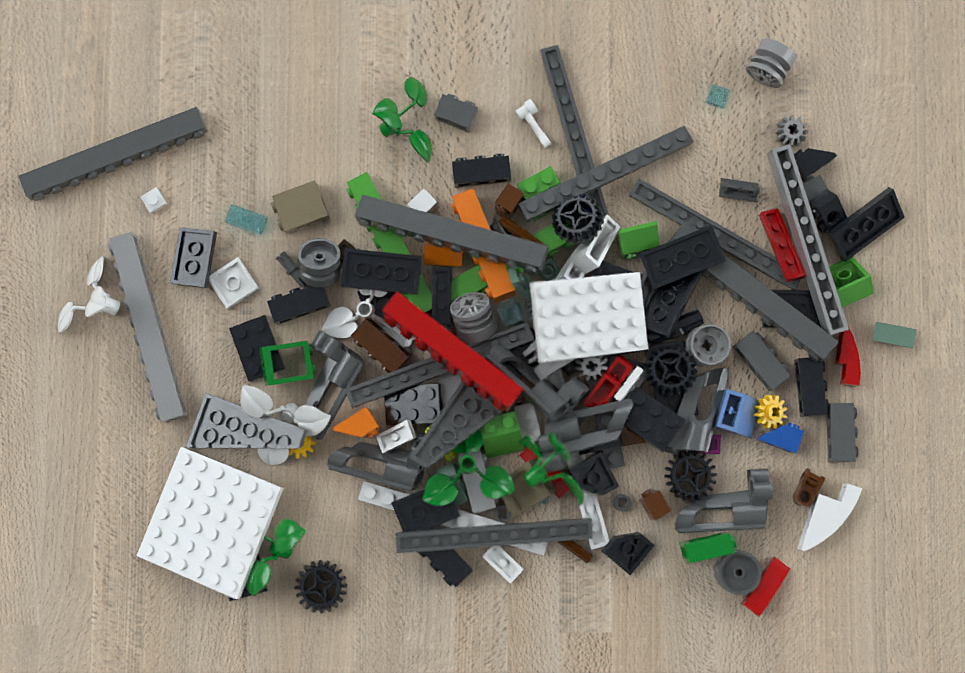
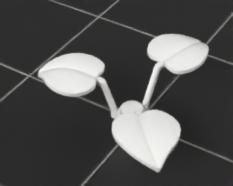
(98, 302)
(342, 323)
(257, 402)

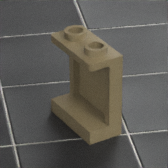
(299, 207)
(523, 495)

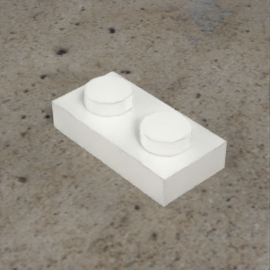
(634, 380)
(396, 436)
(503, 563)

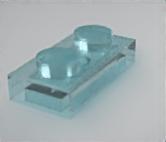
(246, 219)

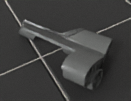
(339, 368)
(544, 396)
(568, 433)
(696, 433)
(399, 469)
(748, 506)

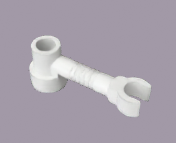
(526, 112)

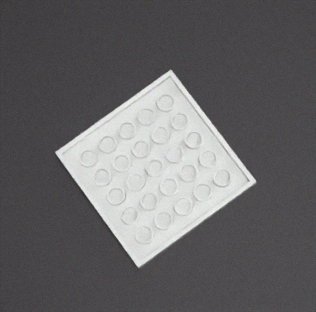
(210, 522)

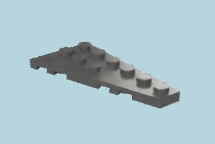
(458, 420)

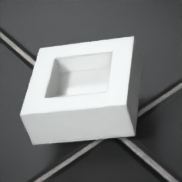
(153, 200)

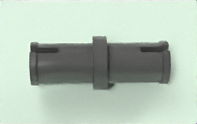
(291, 268)

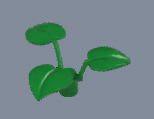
(388, 112)
(537, 473)
(494, 485)
(287, 535)

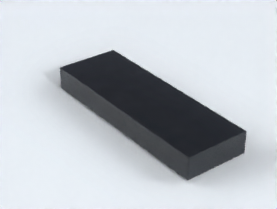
(441, 295)

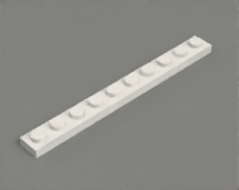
(385, 496)
(590, 506)

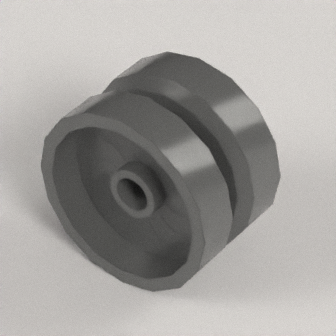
(319, 262)
(748, 576)

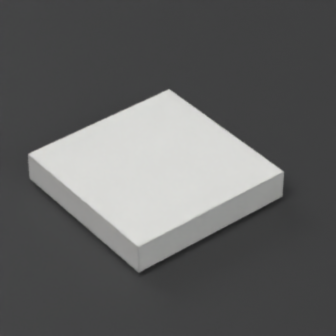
(233, 283)

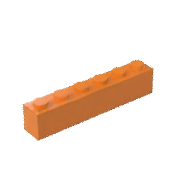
(494, 274)

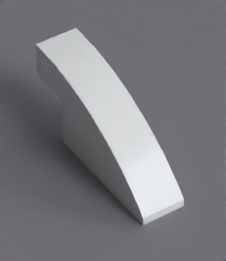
(591, 253)
(827, 516)

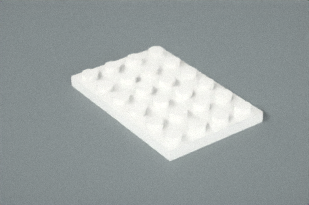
(588, 316)

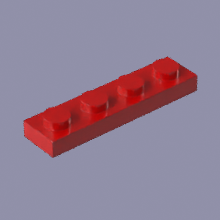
(782, 245)

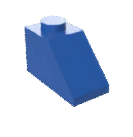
(783, 437)

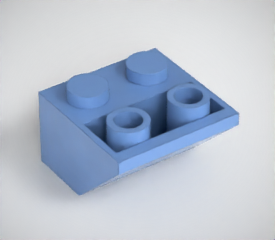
(737, 413)

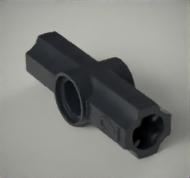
(686, 322)

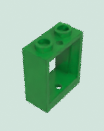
(268, 368)
(708, 547)

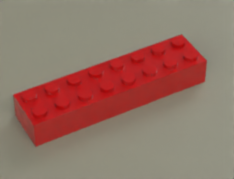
(452, 352)

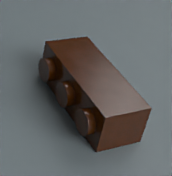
(380, 345)

